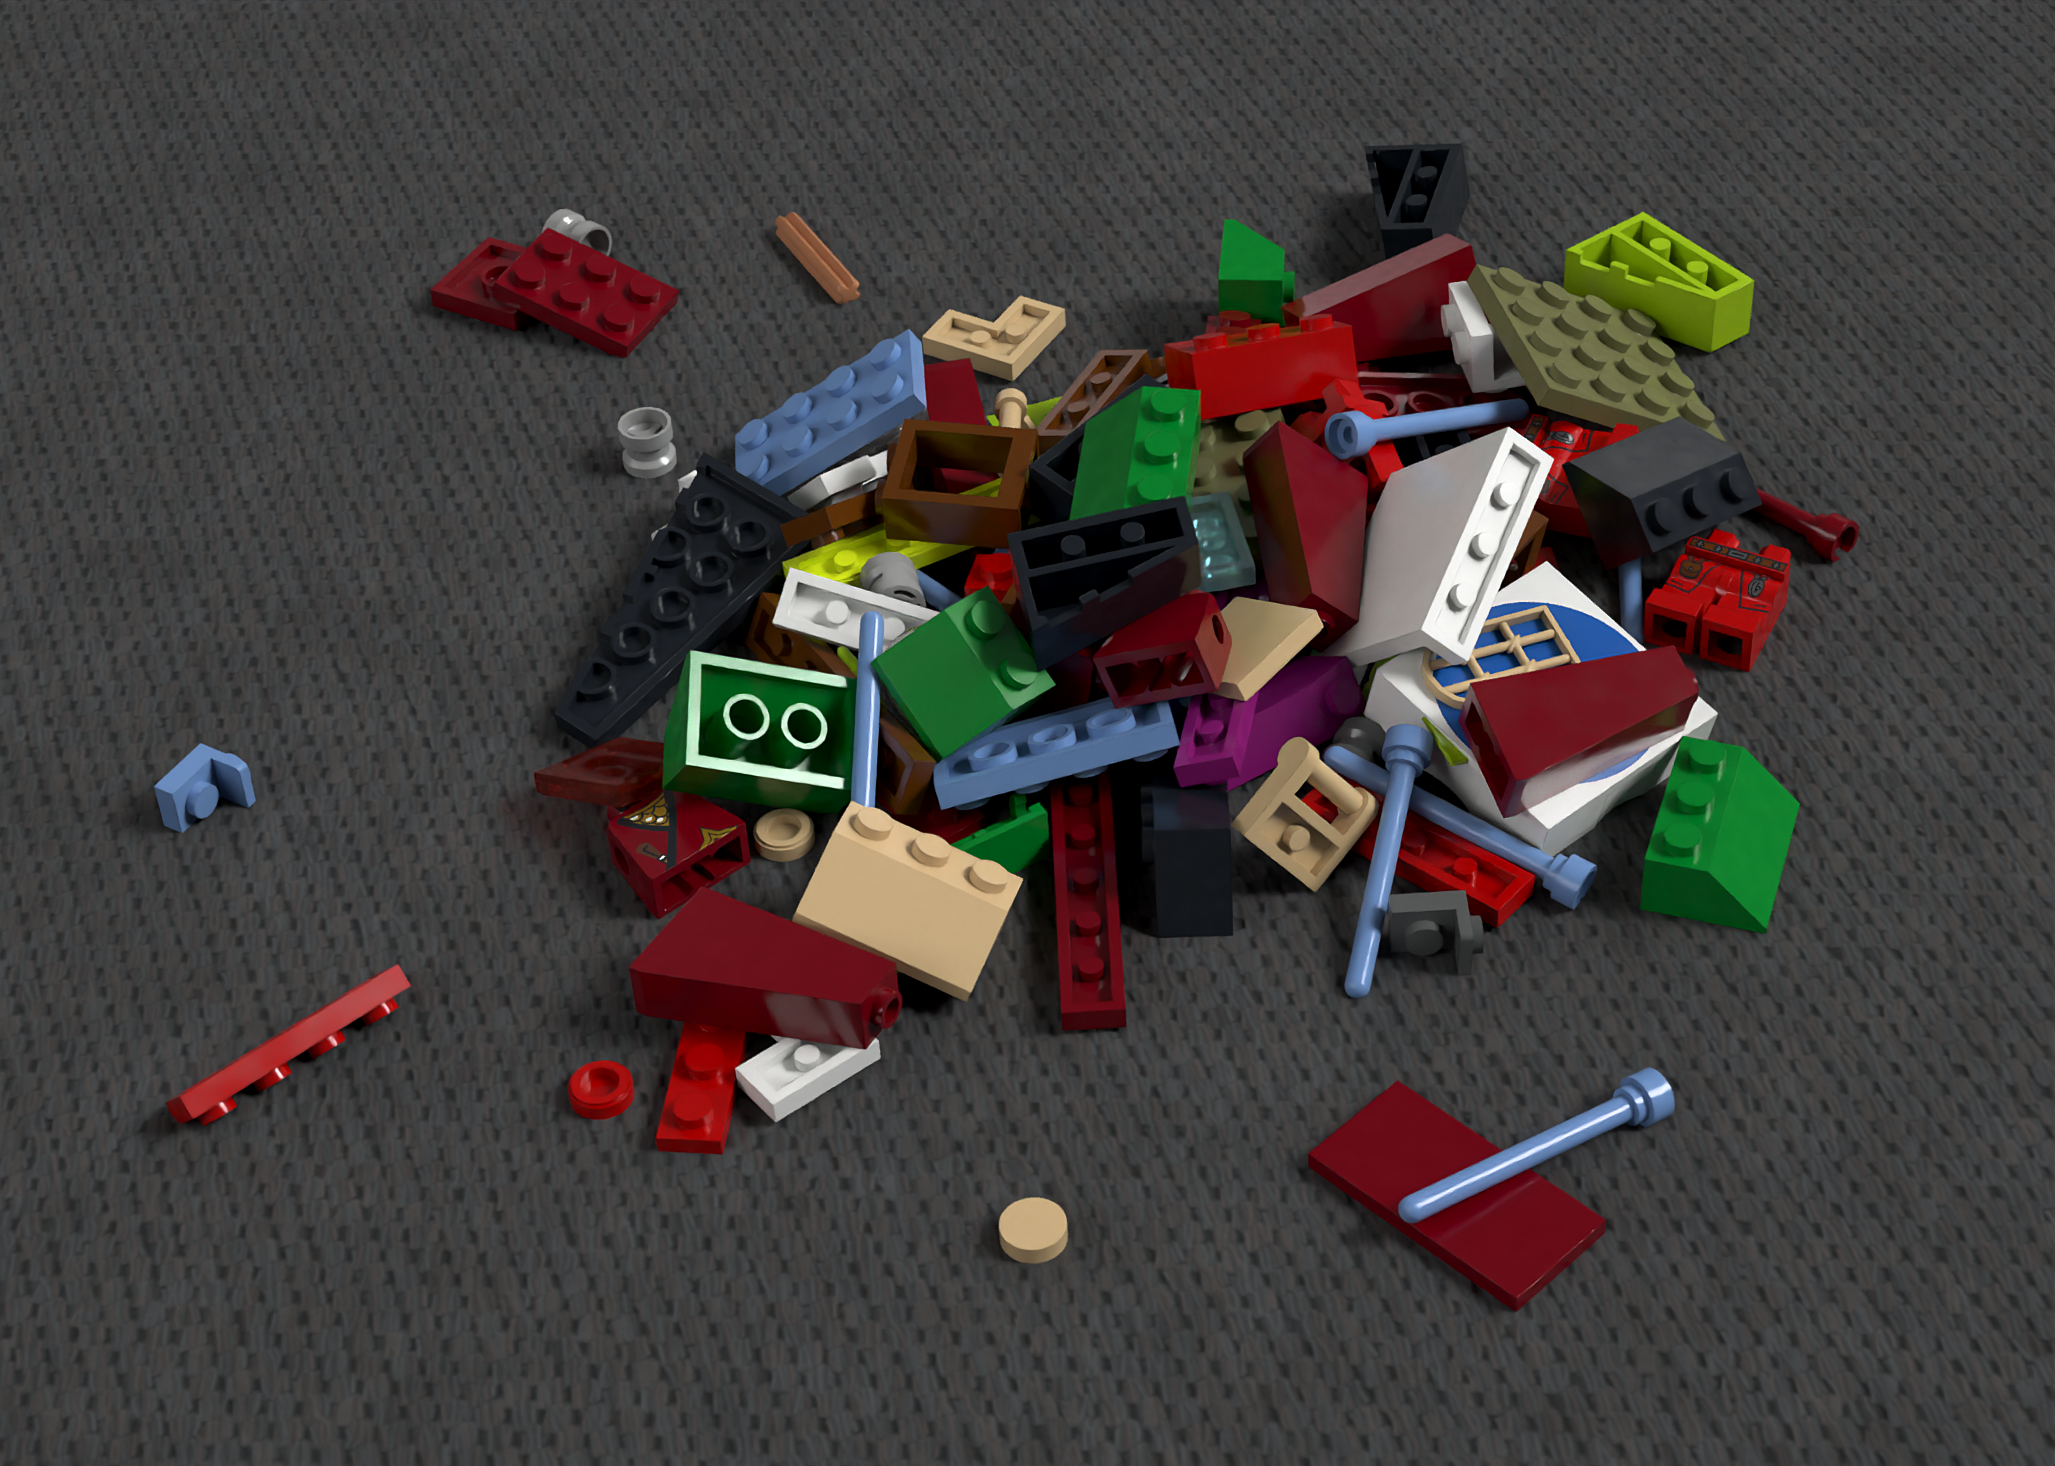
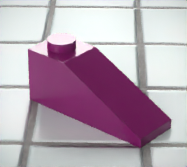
(1304, 701)

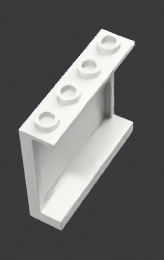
(1442, 549)

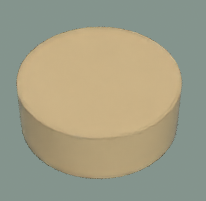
(784, 835)
(1033, 1230)

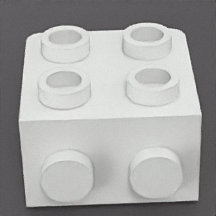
(1476, 343)

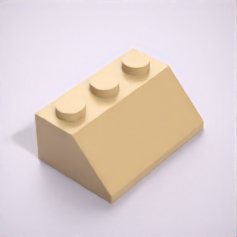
(908, 899)

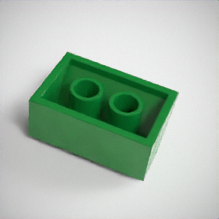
(1139, 451)
(761, 734)
(1718, 838)

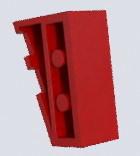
(1263, 365)

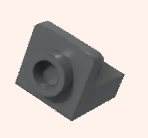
(1435, 922)

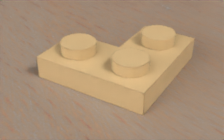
(1000, 346)

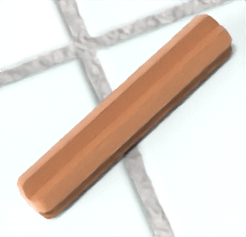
(817, 258)

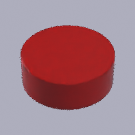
(601, 1090)

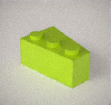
(1667, 278)

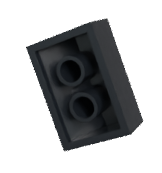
(1658, 489)

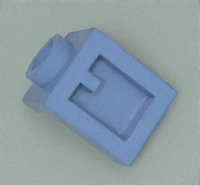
(197, 784)

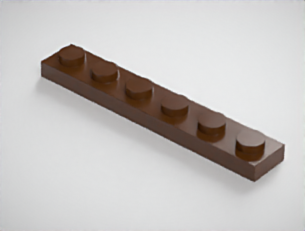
(902, 763)

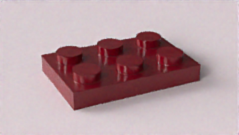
(585, 293)

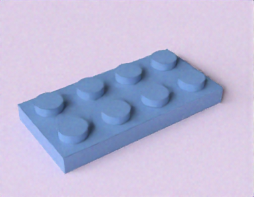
(834, 416)
(1051, 747)

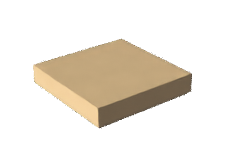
(1262, 642)

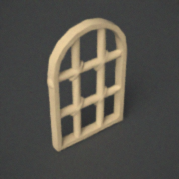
(1512, 644)

